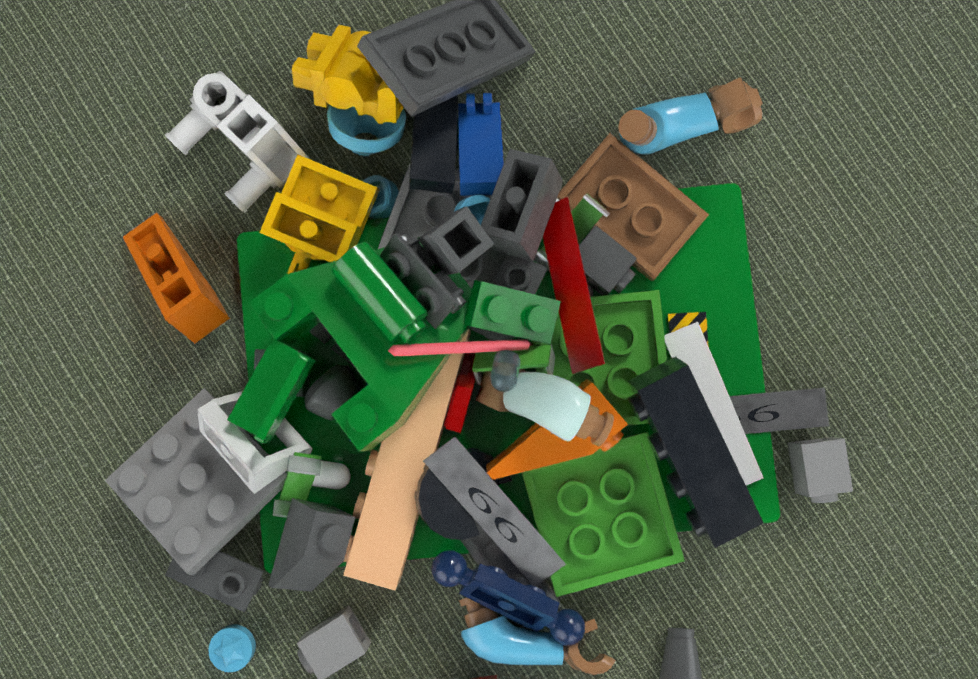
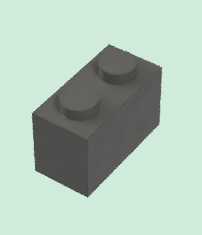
(522, 204)

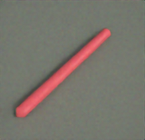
(459, 347)

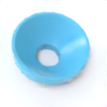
(347, 124)

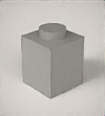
(820, 468)
(333, 644)

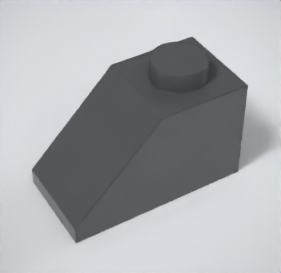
(310, 545)

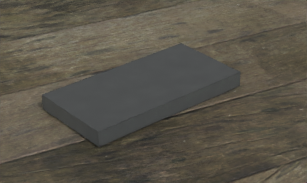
(445, 51)

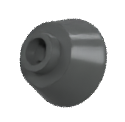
(331, 391)

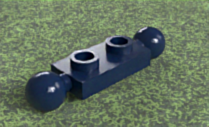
(516, 601)

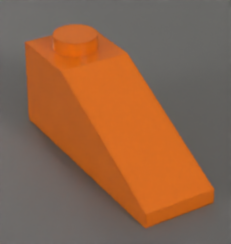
(175, 280)
(541, 448)

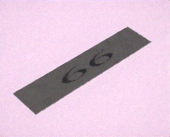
(781, 410)
(494, 511)

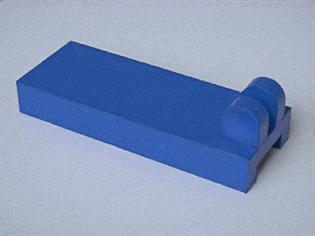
(479, 145)

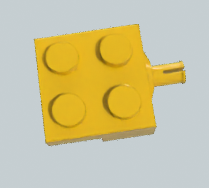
(319, 213)

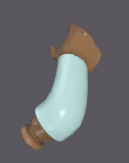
(551, 404)

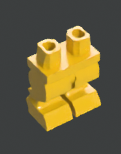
(344, 76)

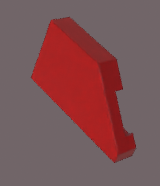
(461, 395)

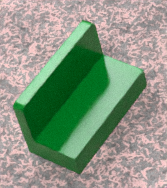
(271, 390)

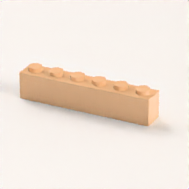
(389, 508)

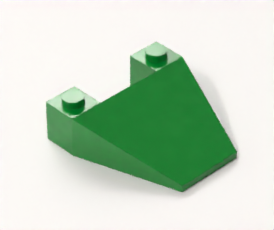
(394, 383)

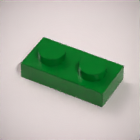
(512, 312)

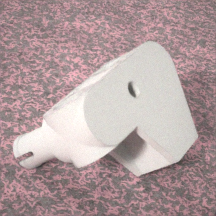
(247, 127)

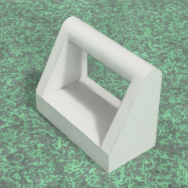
(239, 451)

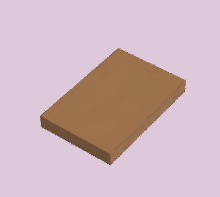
(644, 208)

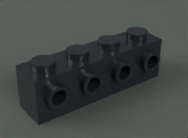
(695, 452)

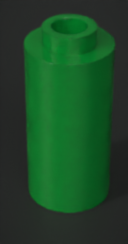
(380, 293)

